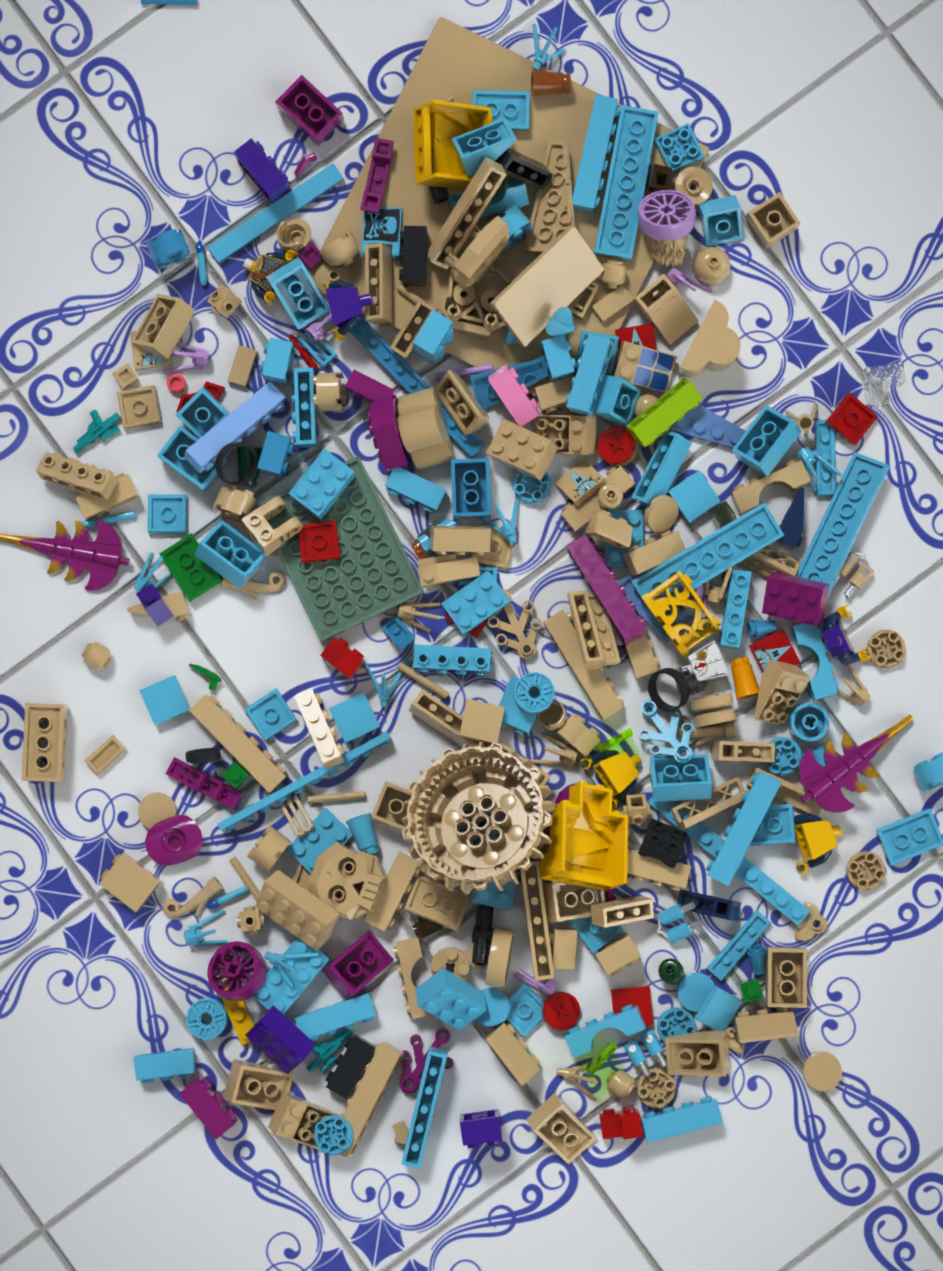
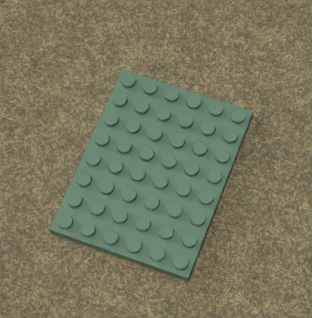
(372, 562)

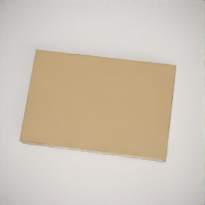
(436, 903)

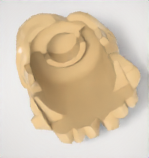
(670, 252)

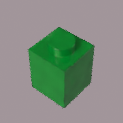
(236, 775)
(750, 990)

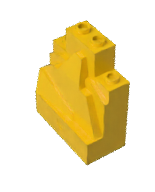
(433, 131)
(587, 840)

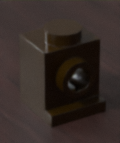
(663, 174)

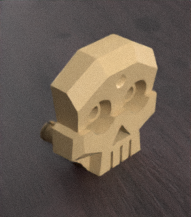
(481, 253)
(459, 308)
(332, 876)

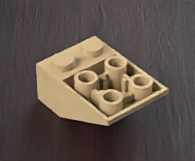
(666, 309)
(569, 432)
(779, 692)
(297, 1119)

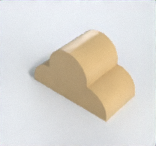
(713, 346)
(424, 429)

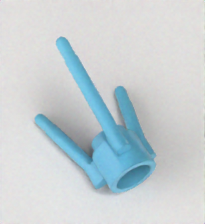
(808, 459)
(143, 582)
(194, 935)

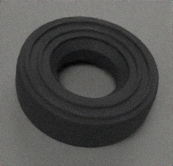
(203, 755)

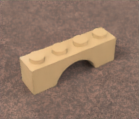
(791, 476)
(409, 952)

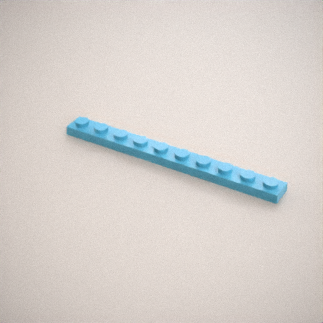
(297, 786)
(746, 871)

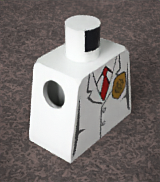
(705, 664)

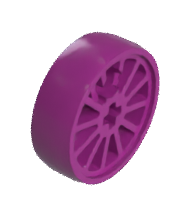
(237, 971)

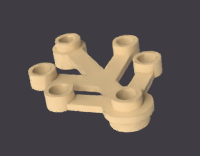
(517, 629)

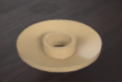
(699, 179)
(325, 270)

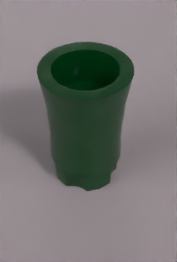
(244, 464)

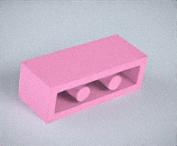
(514, 395)

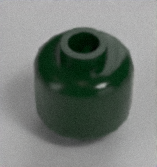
(675, 976)

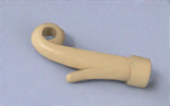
(251, 586)
(709, 733)
(199, 900)

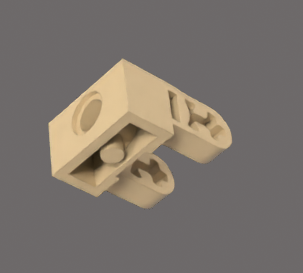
(262, 533)

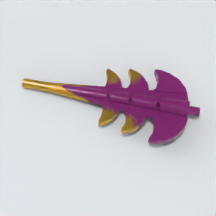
(100, 556)
(825, 782)

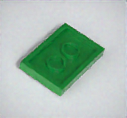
(188, 570)

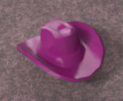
(174, 840)

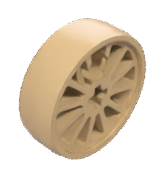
(499, 957)

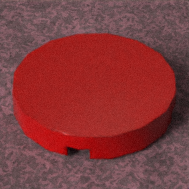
(615, 445)
(560, 1011)

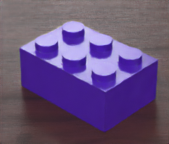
(262, 170)
(280, 1040)
(480, 1128)

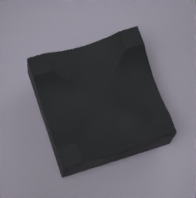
(662, 843)

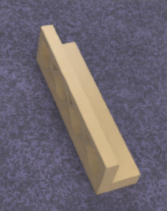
(764, 565)
(791, 793)
(707, 812)

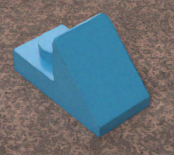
(398, 632)

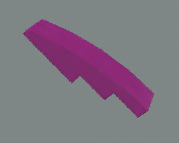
(204, 783)

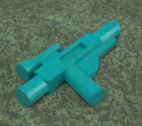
(96, 429)
(325, 1050)

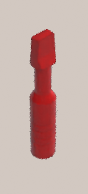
(303, 353)

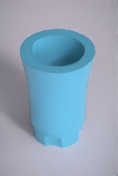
(364, 833)

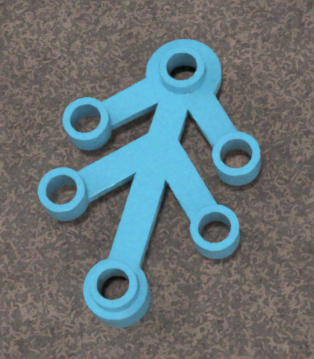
(667, 734)

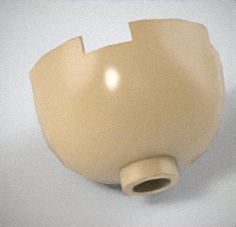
(340, 251)
(711, 266)

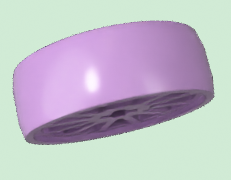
(666, 215)

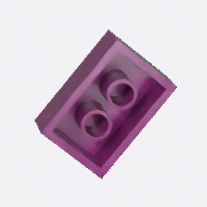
(309, 110)
(386, 433)
(795, 598)
(209, 1106)

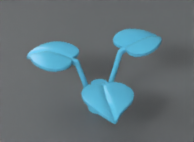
(559, 324)

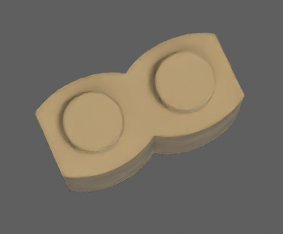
(579, 735)

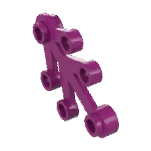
(420, 1061)

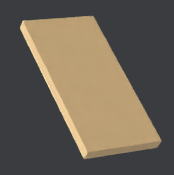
(547, 285)

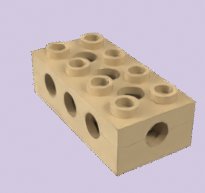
(35, 733)

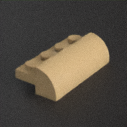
(593, 630)

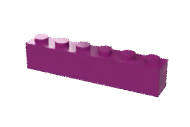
(606, 590)

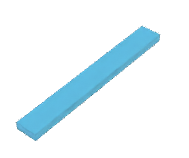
(276, 213)

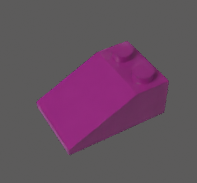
(357, 965)

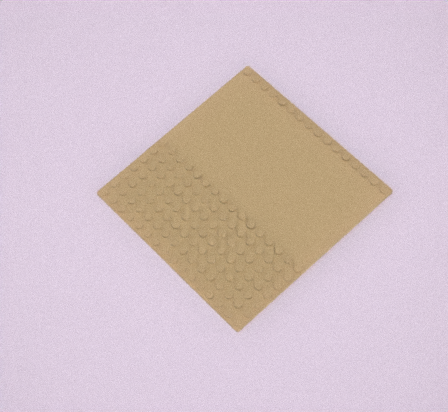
(455, 65)

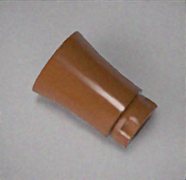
(549, 82)

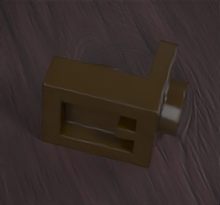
(425, 927)

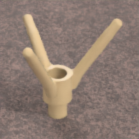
(572, 1074)

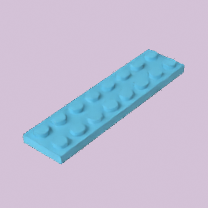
(626, 182)
(843, 520)
(714, 552)

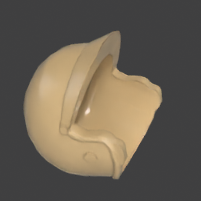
(293, 235)

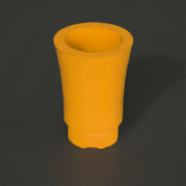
(744, 678)

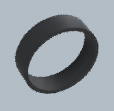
(220, 458)
(680, 679)

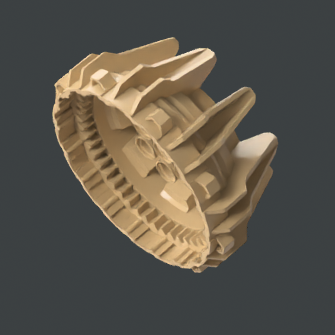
(471, 780)

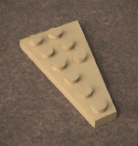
(554, 204)

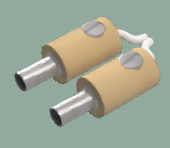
(860, 576)

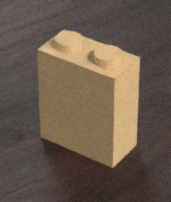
(129, 881)

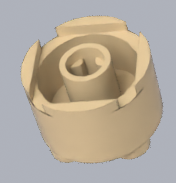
(329, 391)
(234, 503)
(269, 848)
(451, 955)

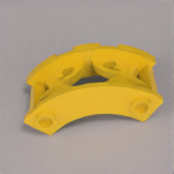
(689, 640)

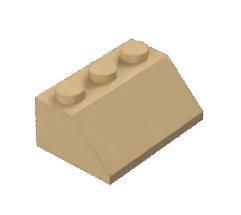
(163, 325)
(461, 403)
(765, 1025)
(513, 1052)

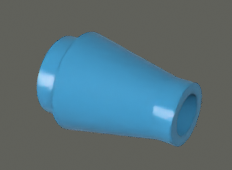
(760, 627)
(757, 958)

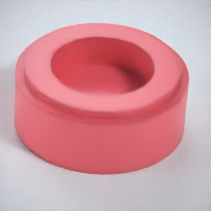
(176, 383)

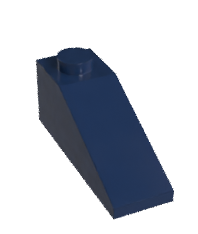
(793, 522)
(711, 905)

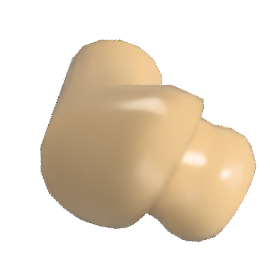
(732, 1044)

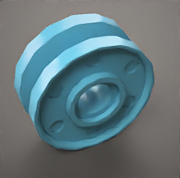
(538, 681)
(195, 1018)

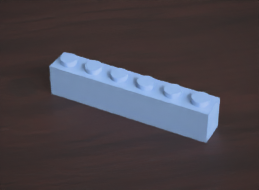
(235, 426)

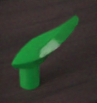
(214, 678)

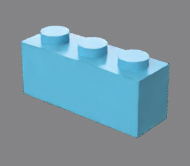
(415, 489)
(165, 1065)

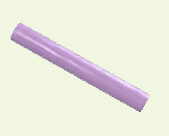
(468, 371)

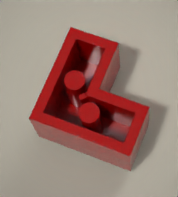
(342, 658)
(621, 1123)

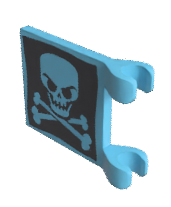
(382, 229)

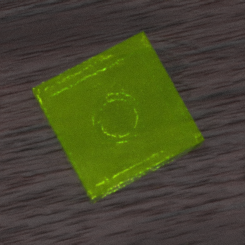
(613, 741)
(599, 1059)

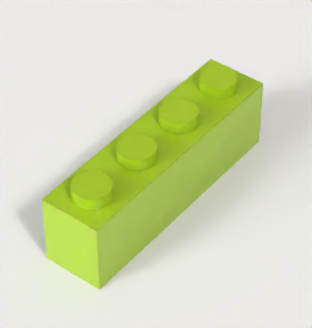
(664, 412)

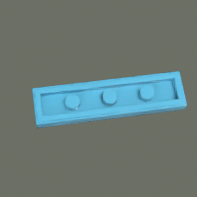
(825, 447)
(738, 945)

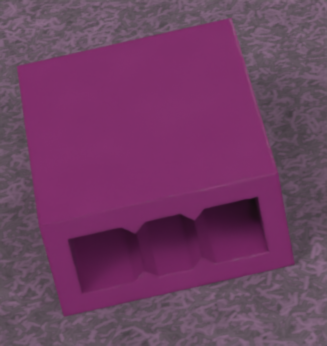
(368, 388)

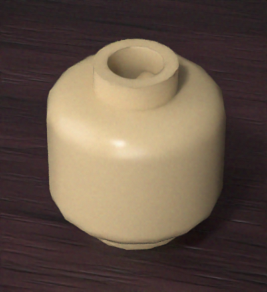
(613, 274)
(609, 502)
(96, 655)
(620, 1084)

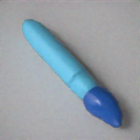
(201, 263)
(228, 897)

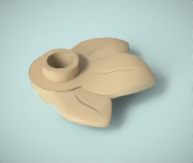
(806, 928)

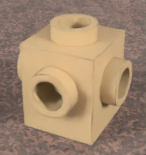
(223, 302)
(636, 809)
(256, 915)

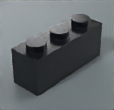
(525, 168)
(413, 256)
(349, 1065)

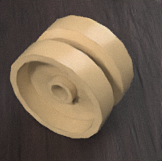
(713, 711)

